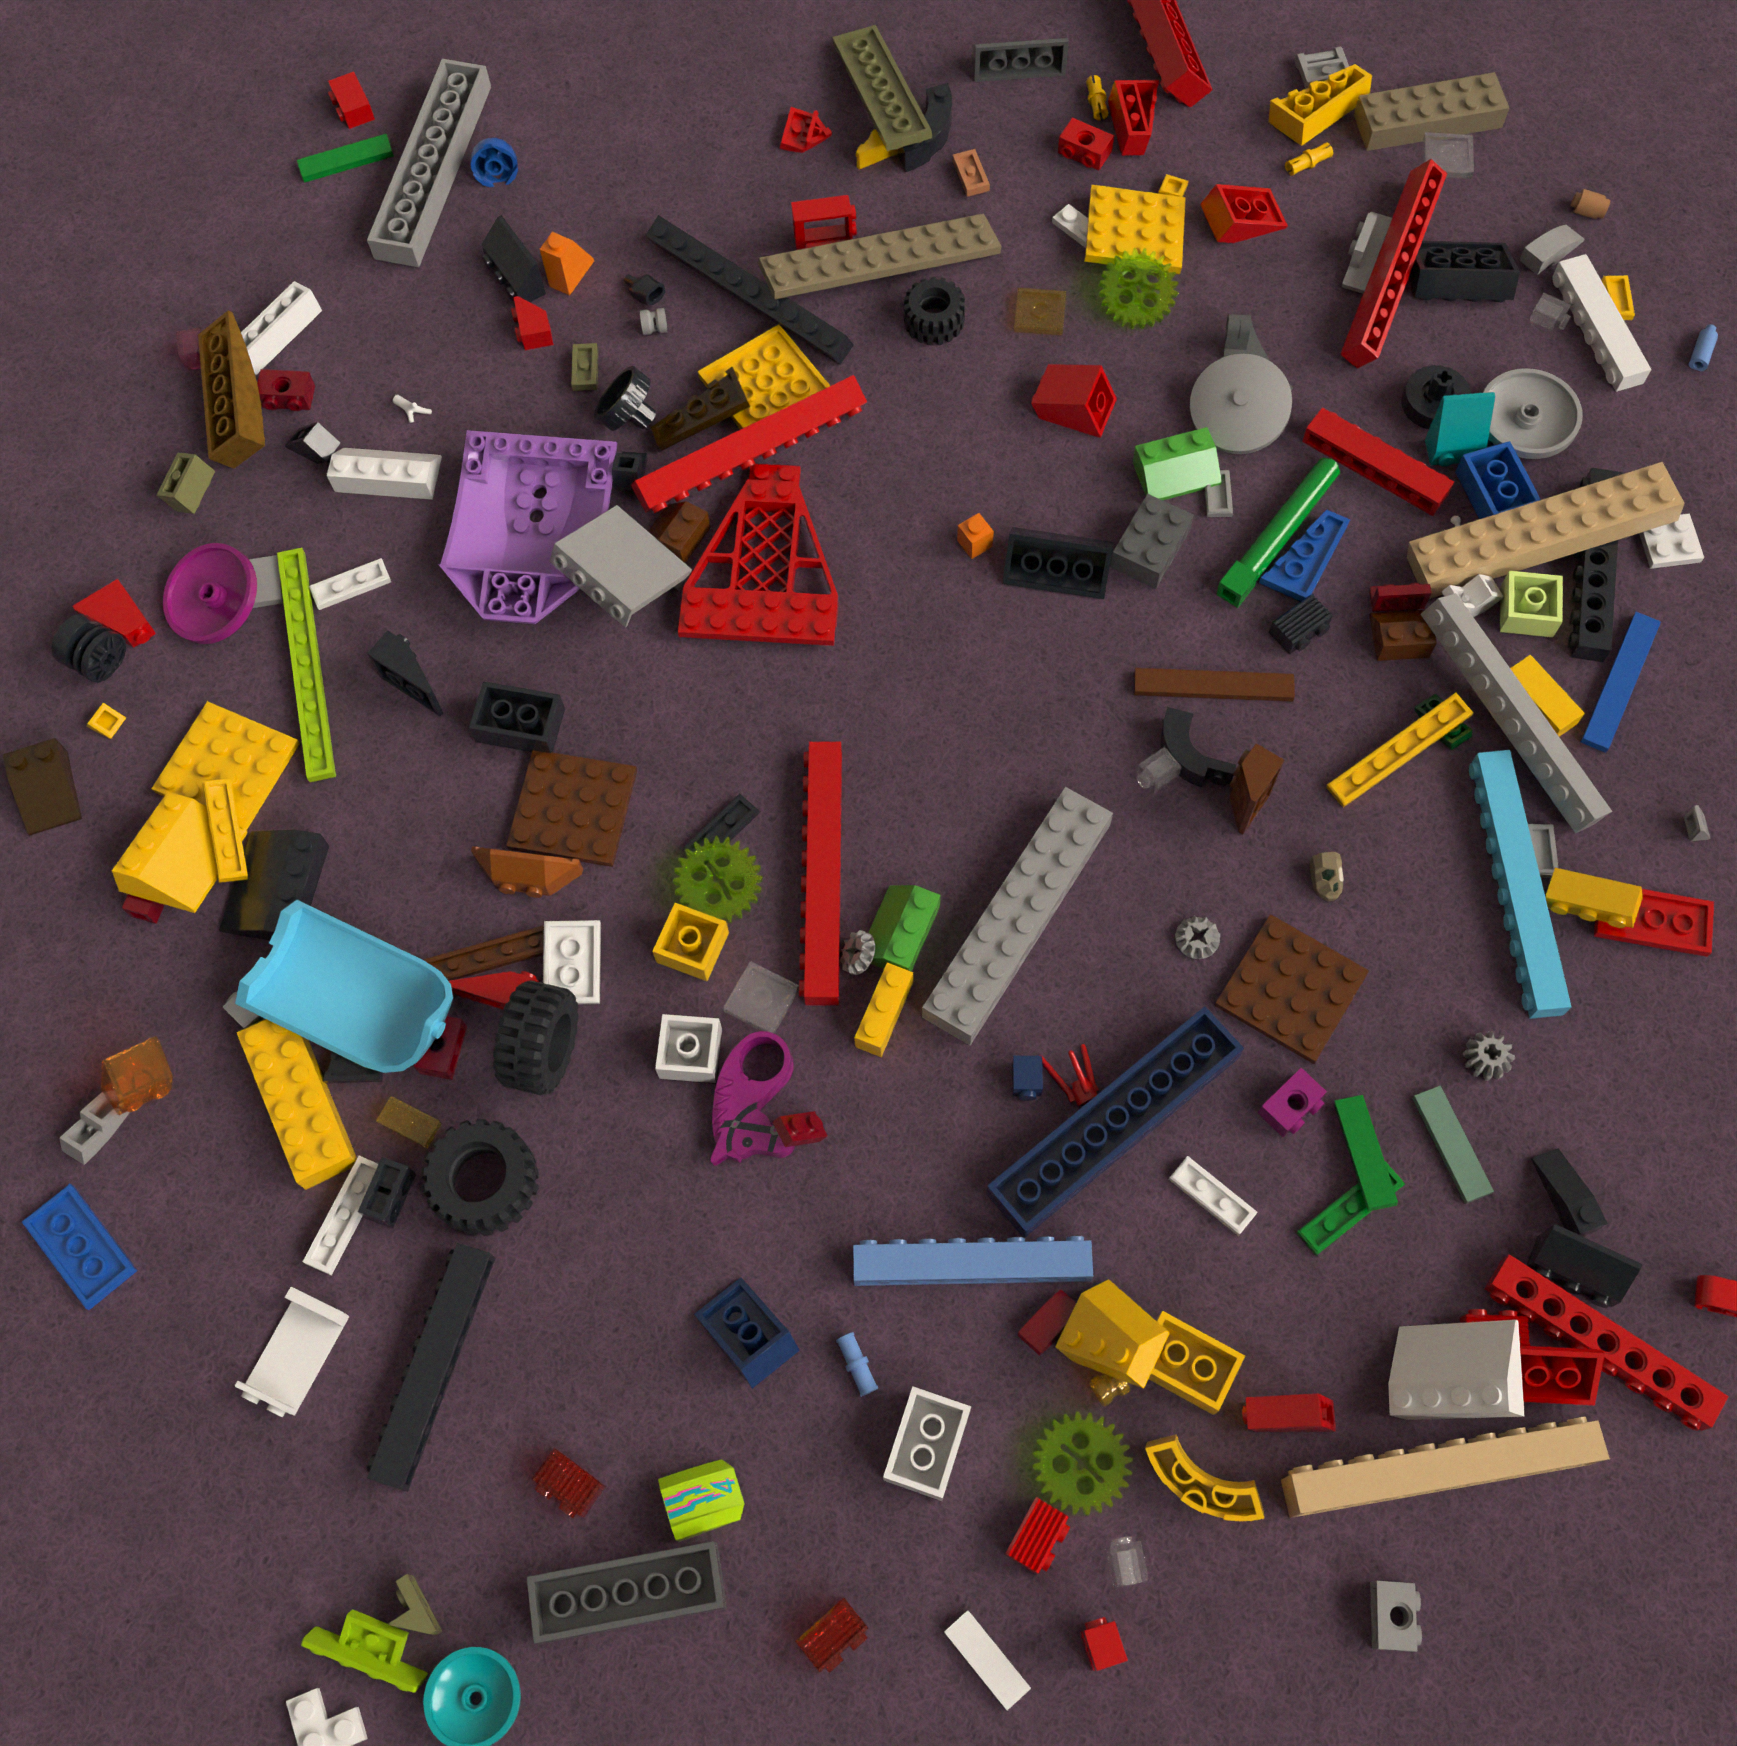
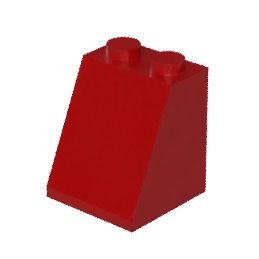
(1075, 397)

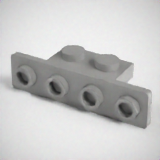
(1365, 251)

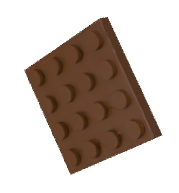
(572, 808)
(1292, 988)

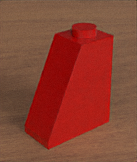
(117, 611)
(1289, 1413)

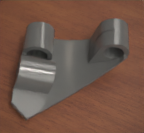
(1241, 337)

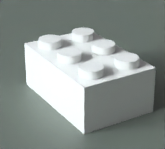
(927, 1443)

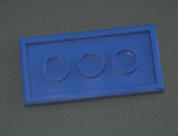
(79, 1246)

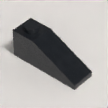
(1569, 1194)

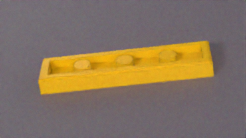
(225, 830)

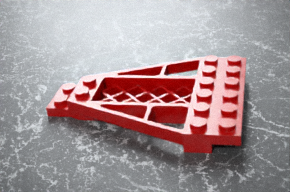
(761, 613)

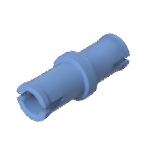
(857, 1364)

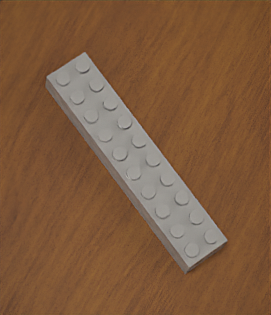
(429, 163)
(1016, 916)

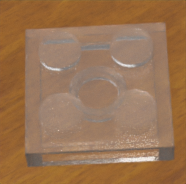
(1451, 153)
(761, 998)

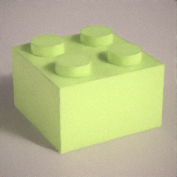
(1531, 603)

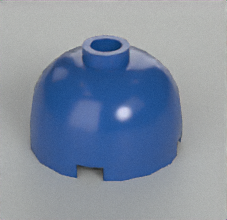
(491, 158)

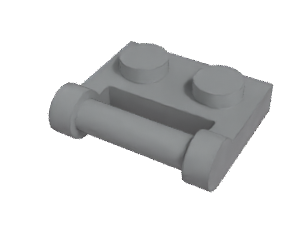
(1320, 65)

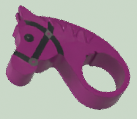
(737, 1116)

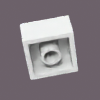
(688, 1048)

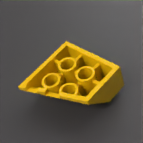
(1112, 1335)

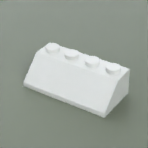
(384, 473)

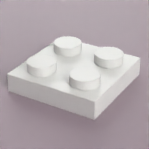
(1672, 544)

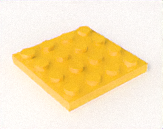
(1132, 220)
(771, 375)
(225, 748)

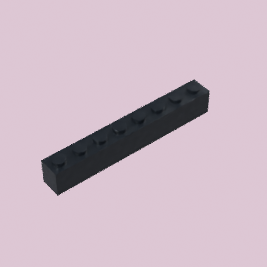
(431, 1367)

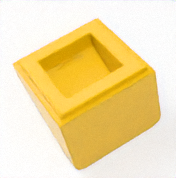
(106, 721)

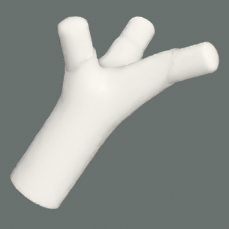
(410, 407)

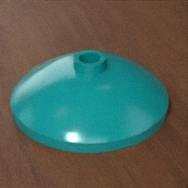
(449, 1694)

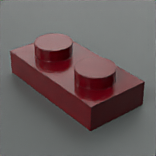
(800, 1129)

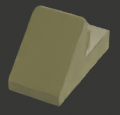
(420, 1616)

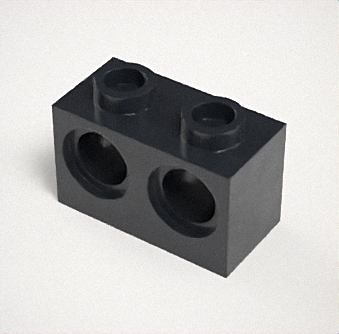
(387, 1192)

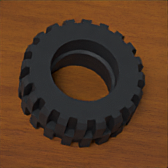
(535, 1037)
(455, 1151)

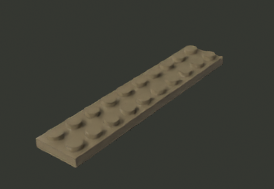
(879, 256)

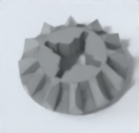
(1197, 949)
(859, 962)

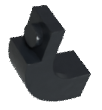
(1193, 764)

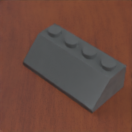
(1020, 59)

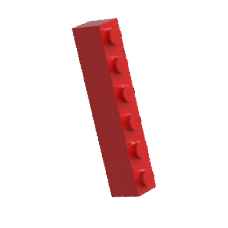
(1378, 461)

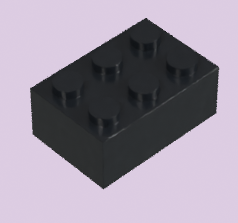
(517, 718)

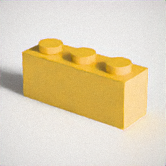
(1548, 696)
(1593, 898)
(884, 1009)

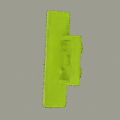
(368, 1647)

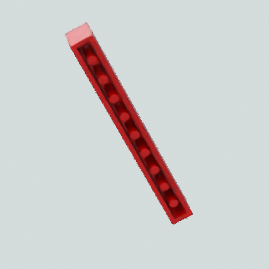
(1393, 264)
(748, 444)
(823, 874)

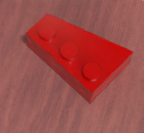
(1133, 113)

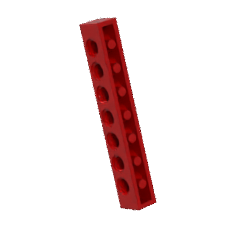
(1705, 1399)

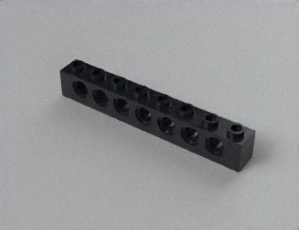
(1601, 598)

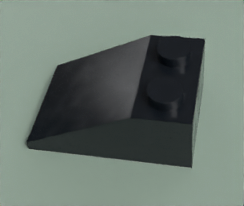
(399, 667)

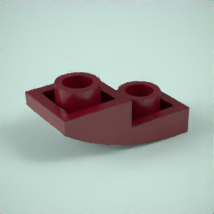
(1047, 1322)

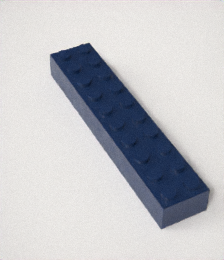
(1114, 1122)

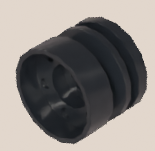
(88, 647)

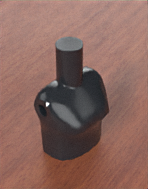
(645, 289)

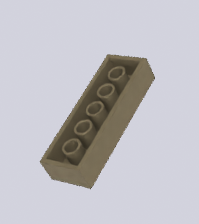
(1438, 107)

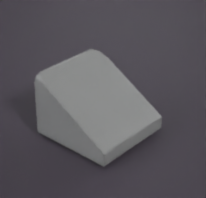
(1696, 824)

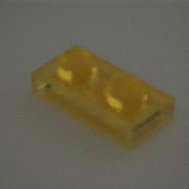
(409, 1122)

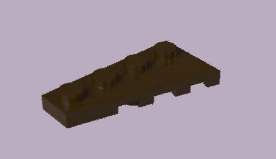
(714, 405)

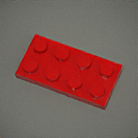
(1667, 923)

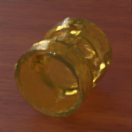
(1107, 1388)

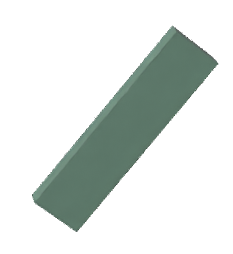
(1452, 1144)

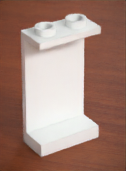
(294, 1354)

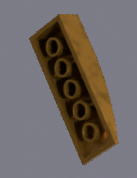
(229, 394)

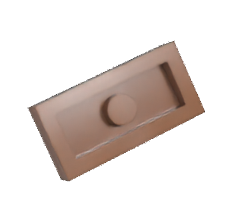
(971, 172)

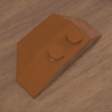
(526, 872)

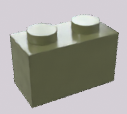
(186, 483)

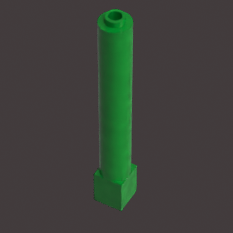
(1244, 574)

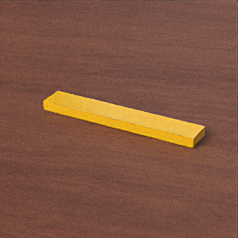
(1399, 750)

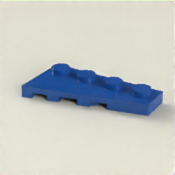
(1303, 565)

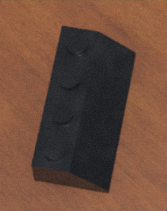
(1057, 562)

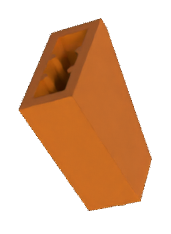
(564, 262)

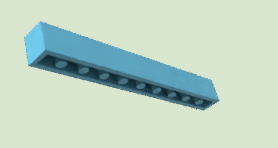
(1519, 885)

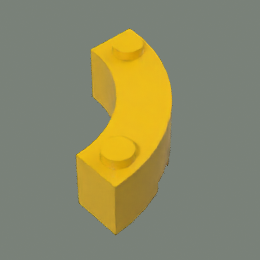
(1199, 1489)

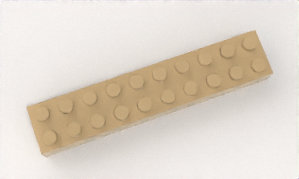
(1547, 529)
(1446, 1468)

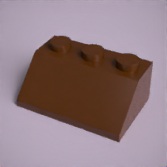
(1253, 784)

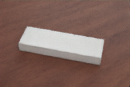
(350, 584)
(1213, 1195)
(987, 1660)

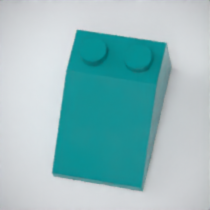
(1459, 427)

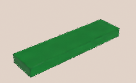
(345, 158)
(1365, 1153)
(1339, 1217)

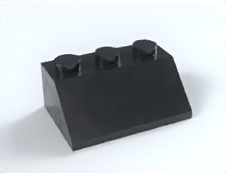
(512, 262)
(1583, 1266)

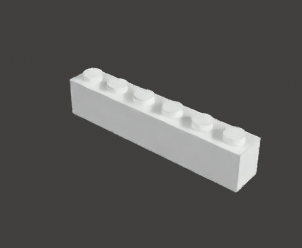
(1601, 323)

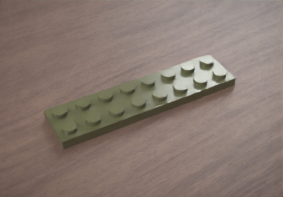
(882, 88)

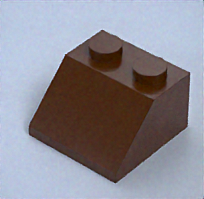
(681, 528)
(1401, 635)

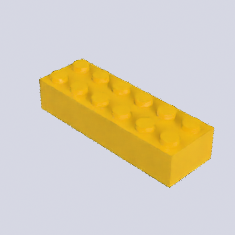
(298, 1103)

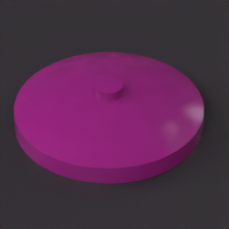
(210, 593)

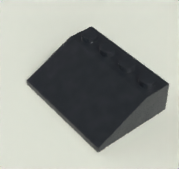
(1464, 271)
(280, 870)

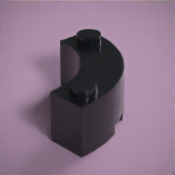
(939, 119)

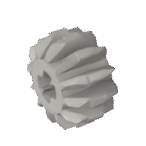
(1482, 1061)

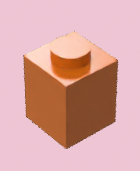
(975, 535)

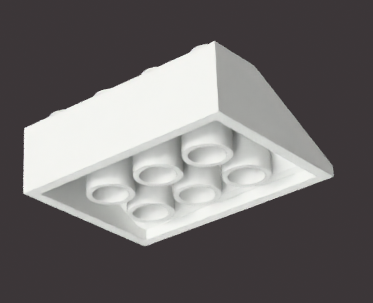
(1457, 1371)

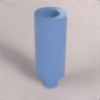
(1703, 348)

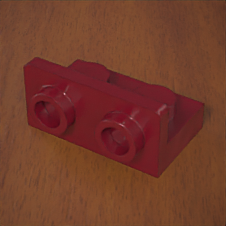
(1399, 597)

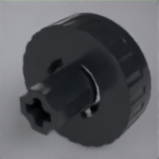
(1436, 383)
(625, 401)

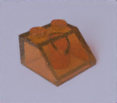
(136, 1076)

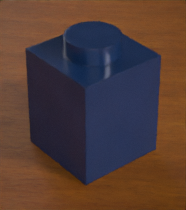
(1027, 1077)

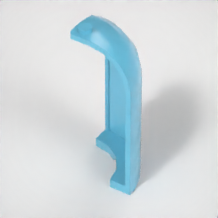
(347, 991)

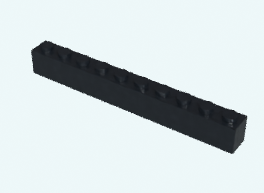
(749, 290)

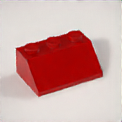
(1560, 1374)

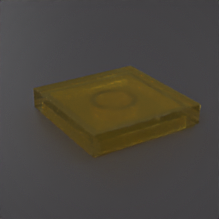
(1040, 311)

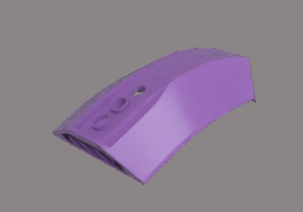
(492, 544)

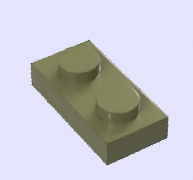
(584, 367)

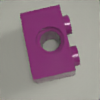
(1299, 1088)

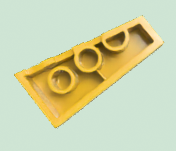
(1319, 106)

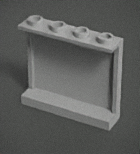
(618, 564)

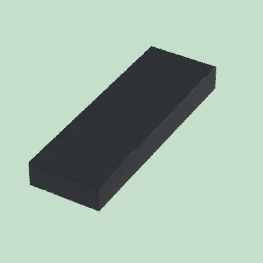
(726, 823)

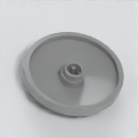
(1241, 403)
(1534, 413)

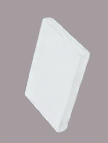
(573, 958)

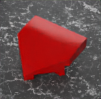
(803, 131)

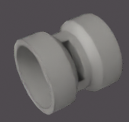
(648, 324)

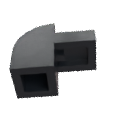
(628, 468)

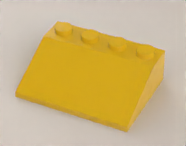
(171, 856)

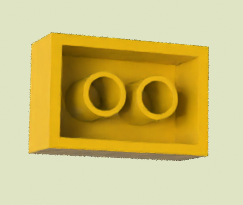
(1195, 1365)

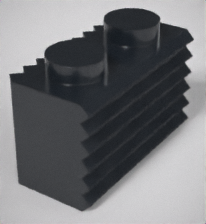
(1301, 624)

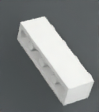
(279, 324)

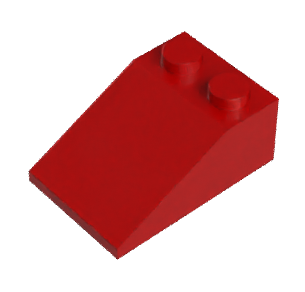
(1241, 212)

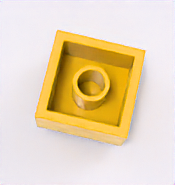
(690, 941)

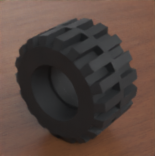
(934, 326)

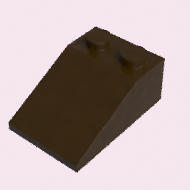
(43, 785)

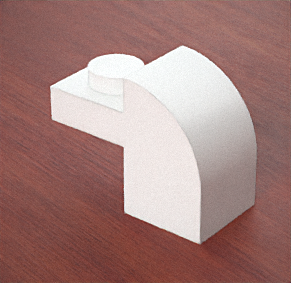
(1477, 594)

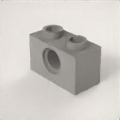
(1385, 1634)

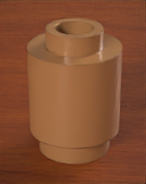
(1590, 204)

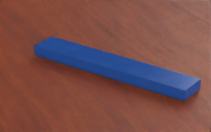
(1620, 682)

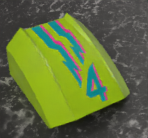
(701, 1499)

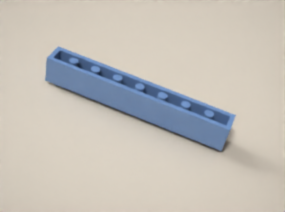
(972, 1262)

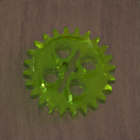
(1140, 266)
(738, 869)
(1099, 1442)

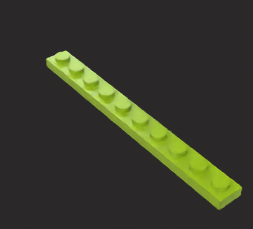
(306, 665)

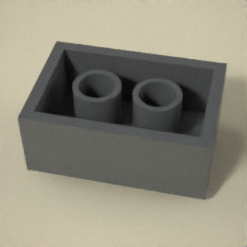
(1151, 541)

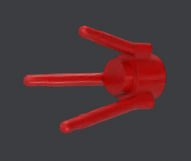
(1083, 1088)

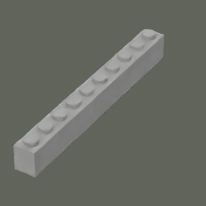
(1516, 713)

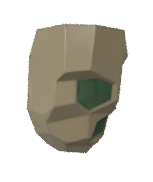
(1327, 875)

